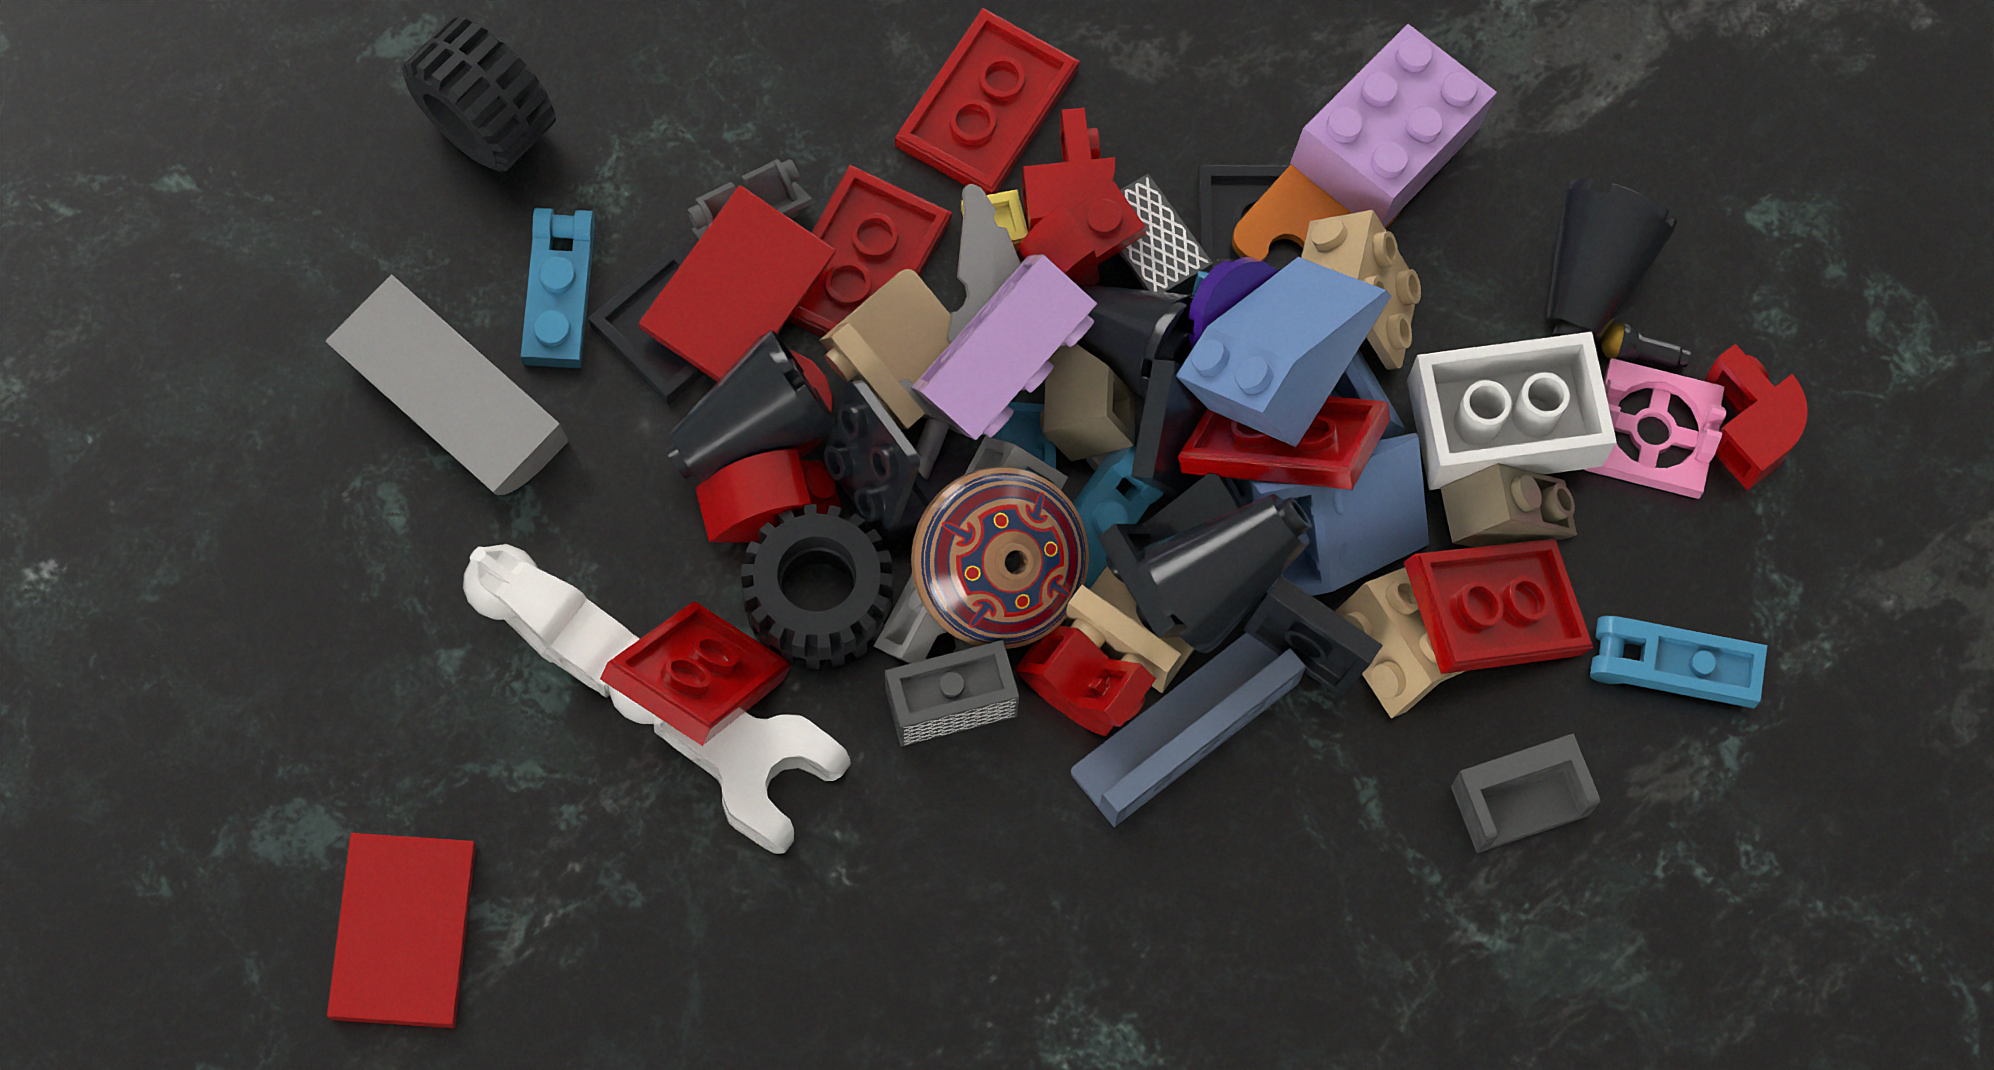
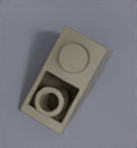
(1086, 406)
(1508, 507)

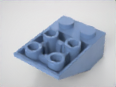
(1358, 527)

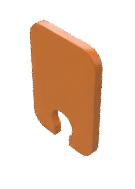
(1284, 214)

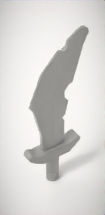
(983, 267)

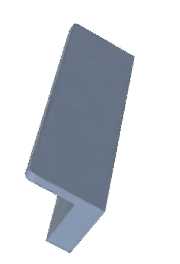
(1185, 726)

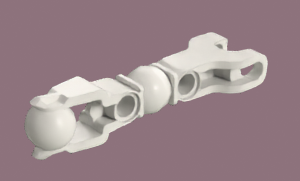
(583, 638)

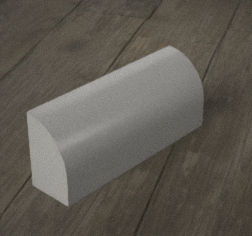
(448, 388)

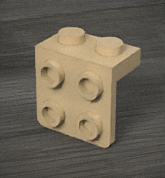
(1366, 251)
(891, 340)
(1110, 621)
(1406, 662)

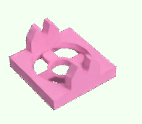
(1703, 399)

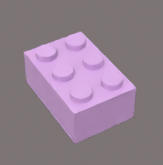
(1393, 126)
(1006, 347)

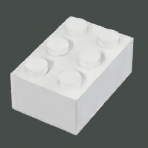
(1511, 405)

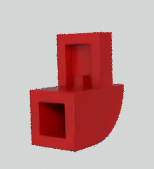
(1072, 180)
(1085, 234)
(1767, 418)
(758, 489)
(1083, 680)

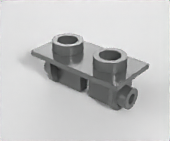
(772, 183)

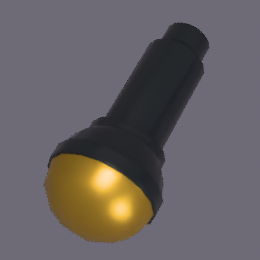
(1627, 344)

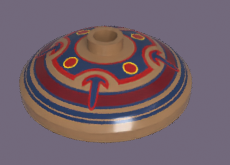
(964, 548)

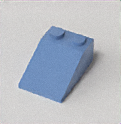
(1283, 348)

